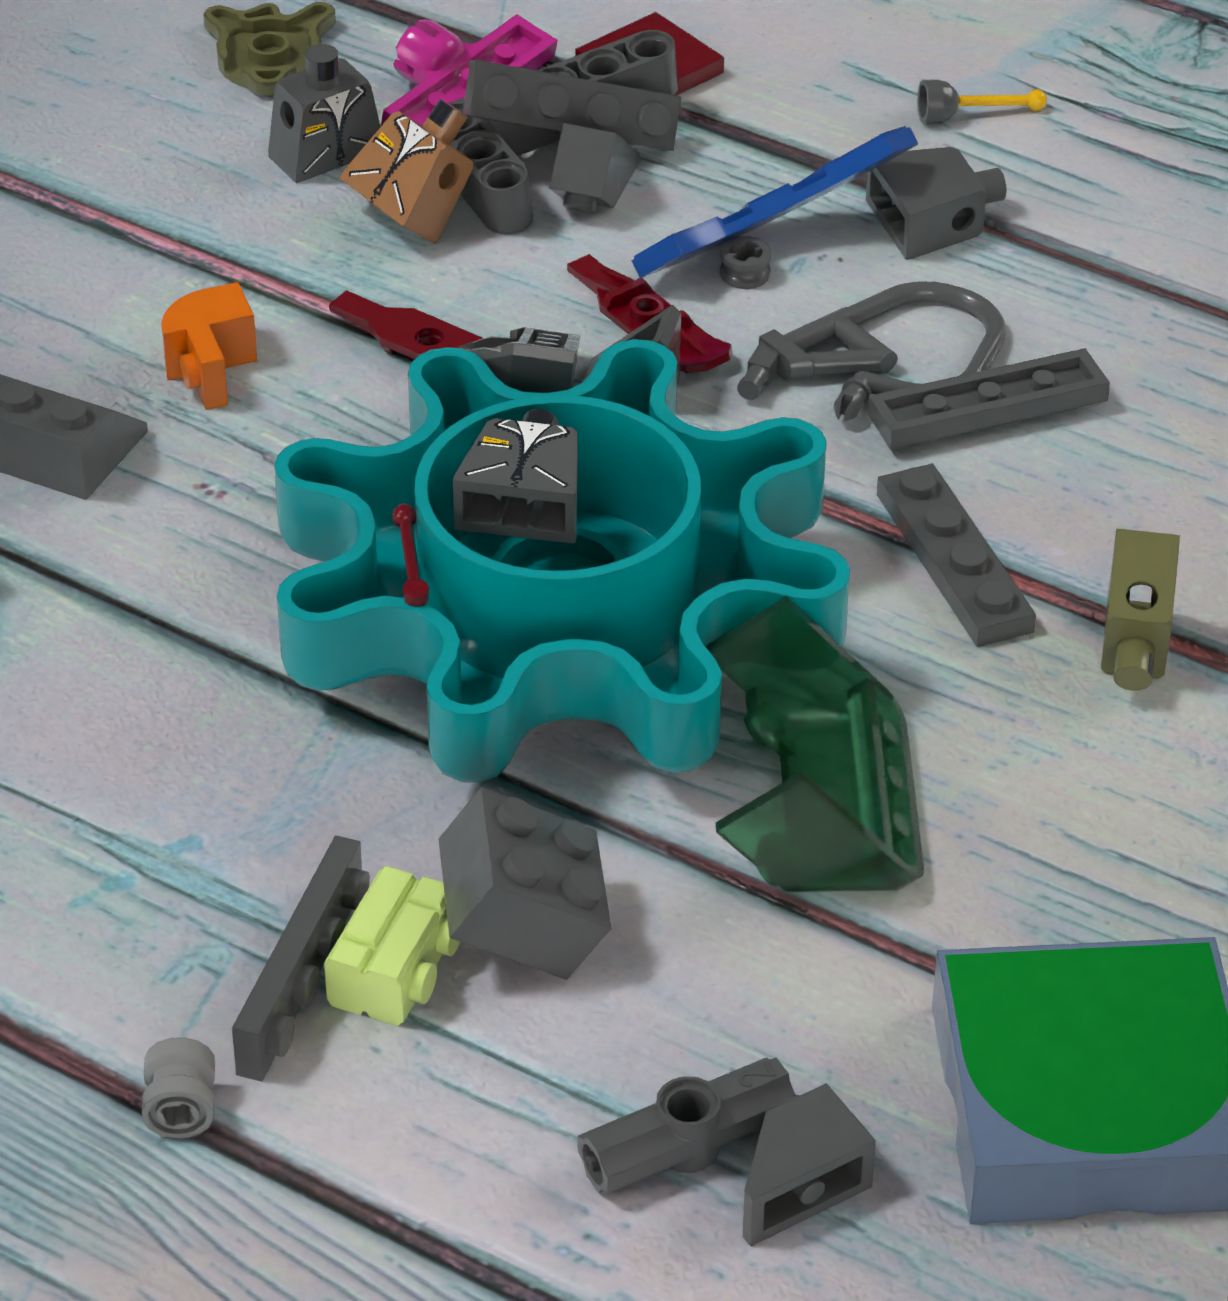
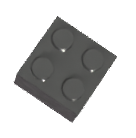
(523, 883)

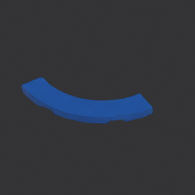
(774, 204)

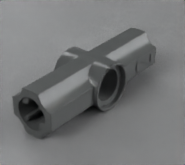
(683, 1125)

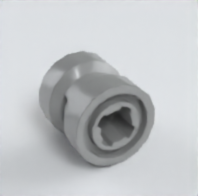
(178, 1088)

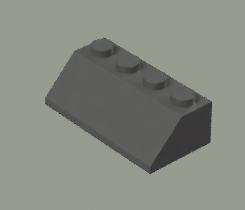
(61, 438)

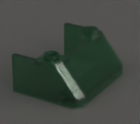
(845, 761)

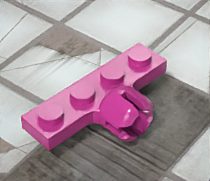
(440, 62)

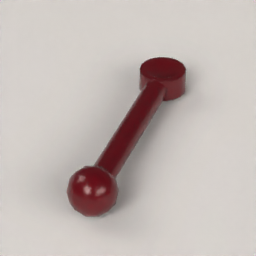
(414, 590)

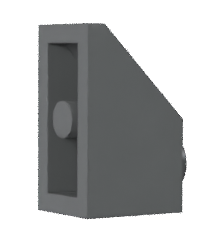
(591, 168)
(805, 1163)

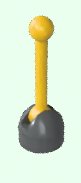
(940, 101)

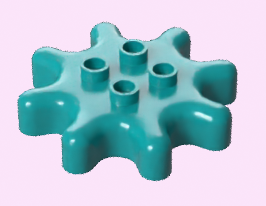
(670, 552)

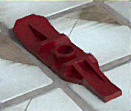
(633, 303)
(400, 329)

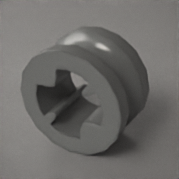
(745, 262)

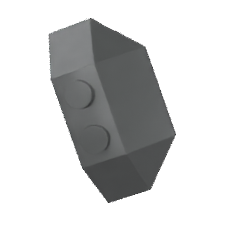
(530, 359)

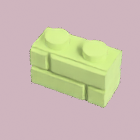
(390, 948)

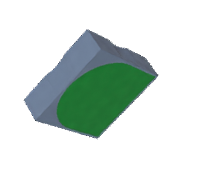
(1087, 1077)

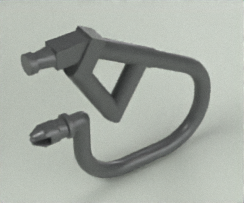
(787, 355)

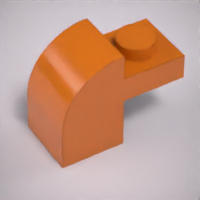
(205, 336)

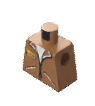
(413, 170)

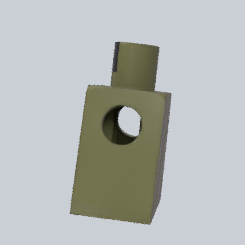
(1139, 631)

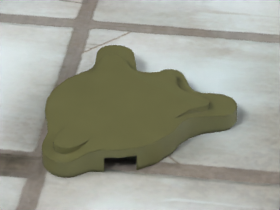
(263, 44)

